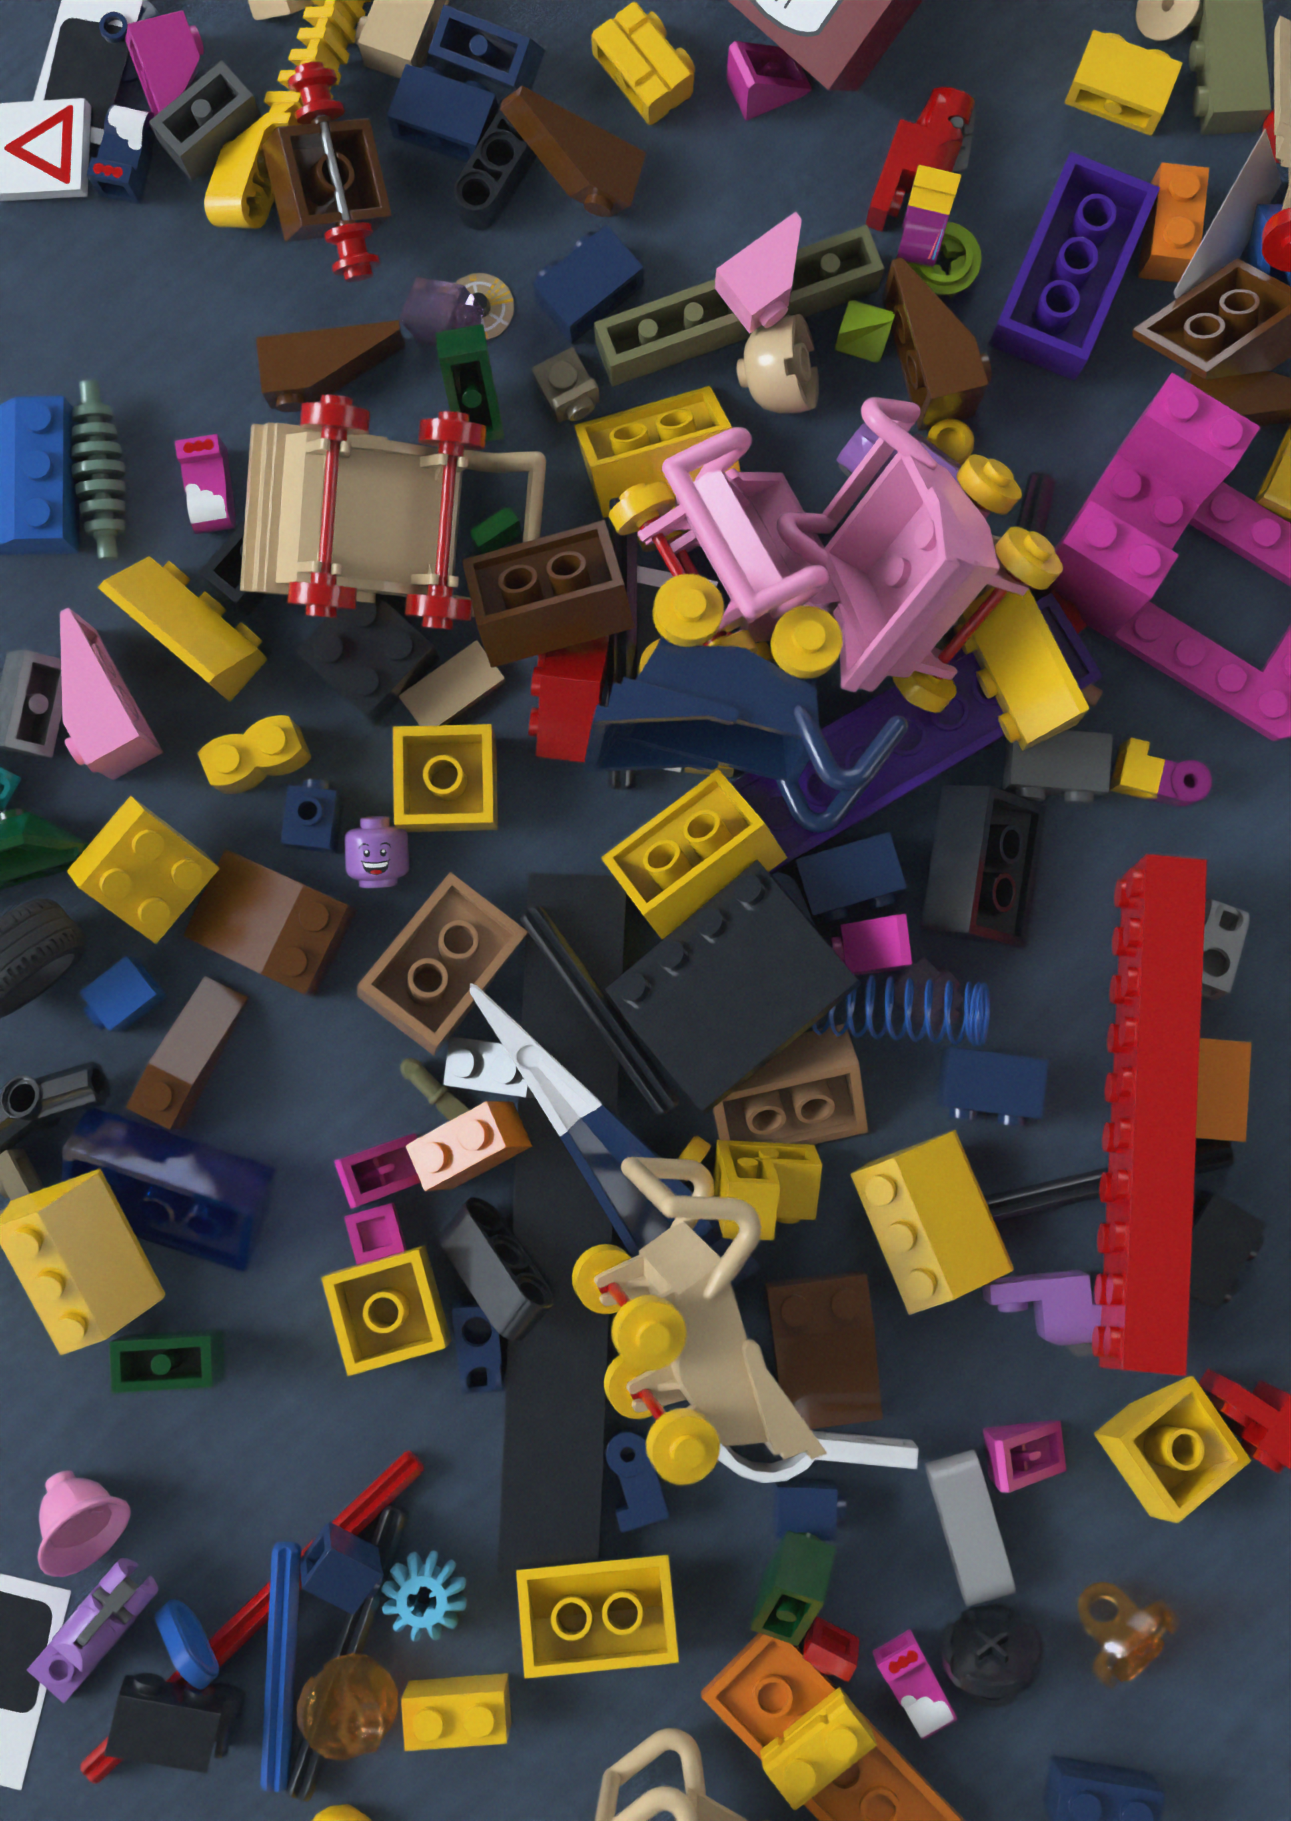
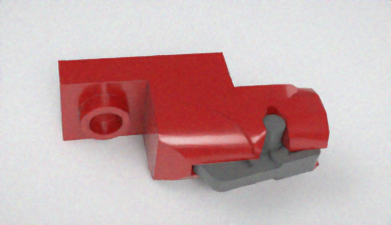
(936, 140)

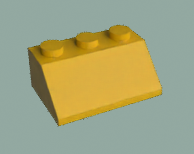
(635, 442)
(187, 624)
(1023, 670)
(691, 853)
(932, 1222)
(78, 1260)
(597, 1616)

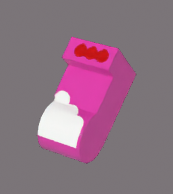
(207, 483)
(914, 1684)

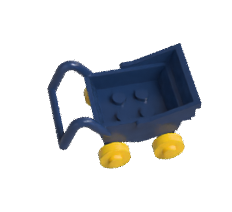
(732, 706)

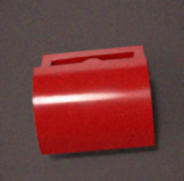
(1258, 1418)

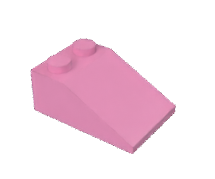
(98, 706)

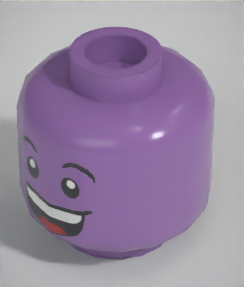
(376, 853)

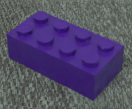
(1074, 266)

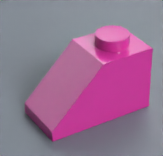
(164, 56)
(874, 945)

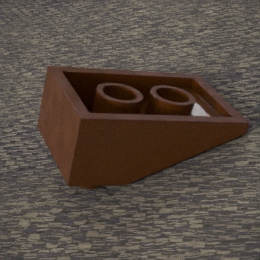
(1225, 324)
(934, 350)
(270, 923)
(825, 1347)

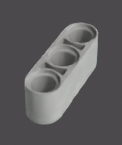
(970, 1528)

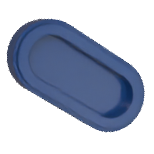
(187, 1643)

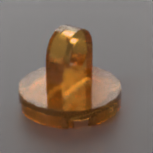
(1130, 1638)
(347, 1707)

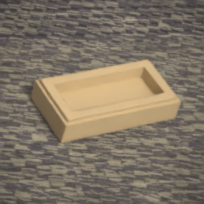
(452, 687)

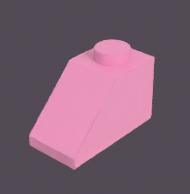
(760, 276)

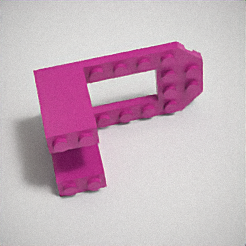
(1124, 539)

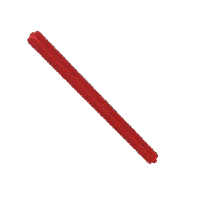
(256, 1611)

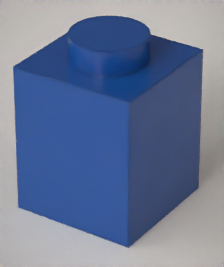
(121, 995)

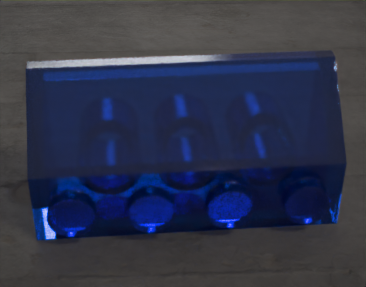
(175, 1187)

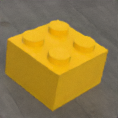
(445, 778)
(142, 870)
(386, 1310)

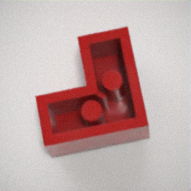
(568, 690)

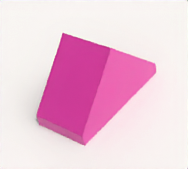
(763, 77)
(377, 1171)
(1024, 1453)

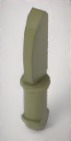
(436, 1093)

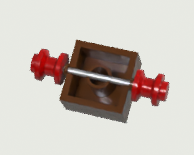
(327, 175)

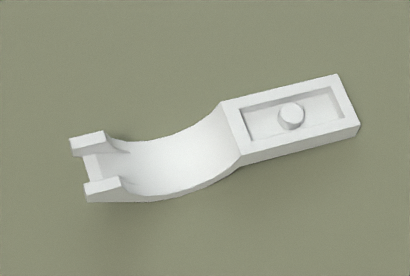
(839, 1448)

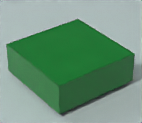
(496, 531)

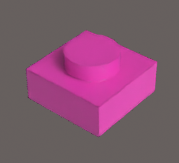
(375, 1233)

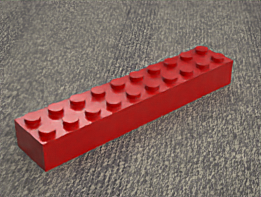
(1152, 1117)

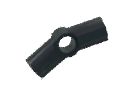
(47, 1099)

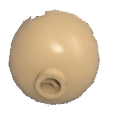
(779, 367)

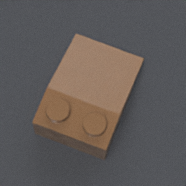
(429, 967)

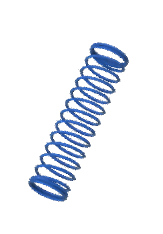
(975, 1020)

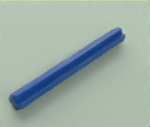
(280, 1666)

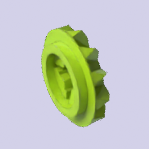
(960, 245)

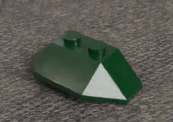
(34, 848)

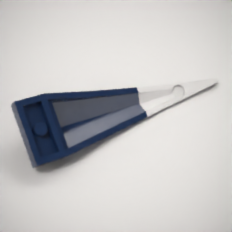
(597, 1141)

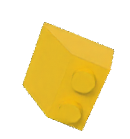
(1172, 1449)

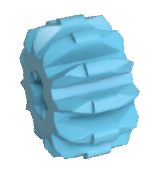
(419, 1615)

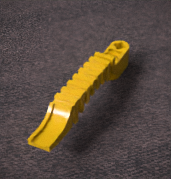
(240, 183)

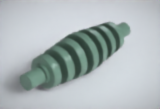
(98, 470)

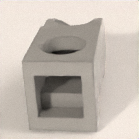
(1223, 943)

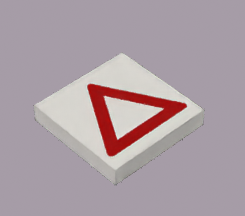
(44, 149)

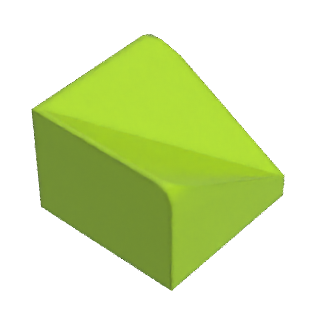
(864, 331)

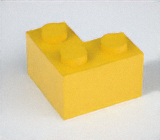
(771, 1177)

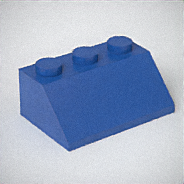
(36, 478)

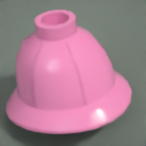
(77, 1524)

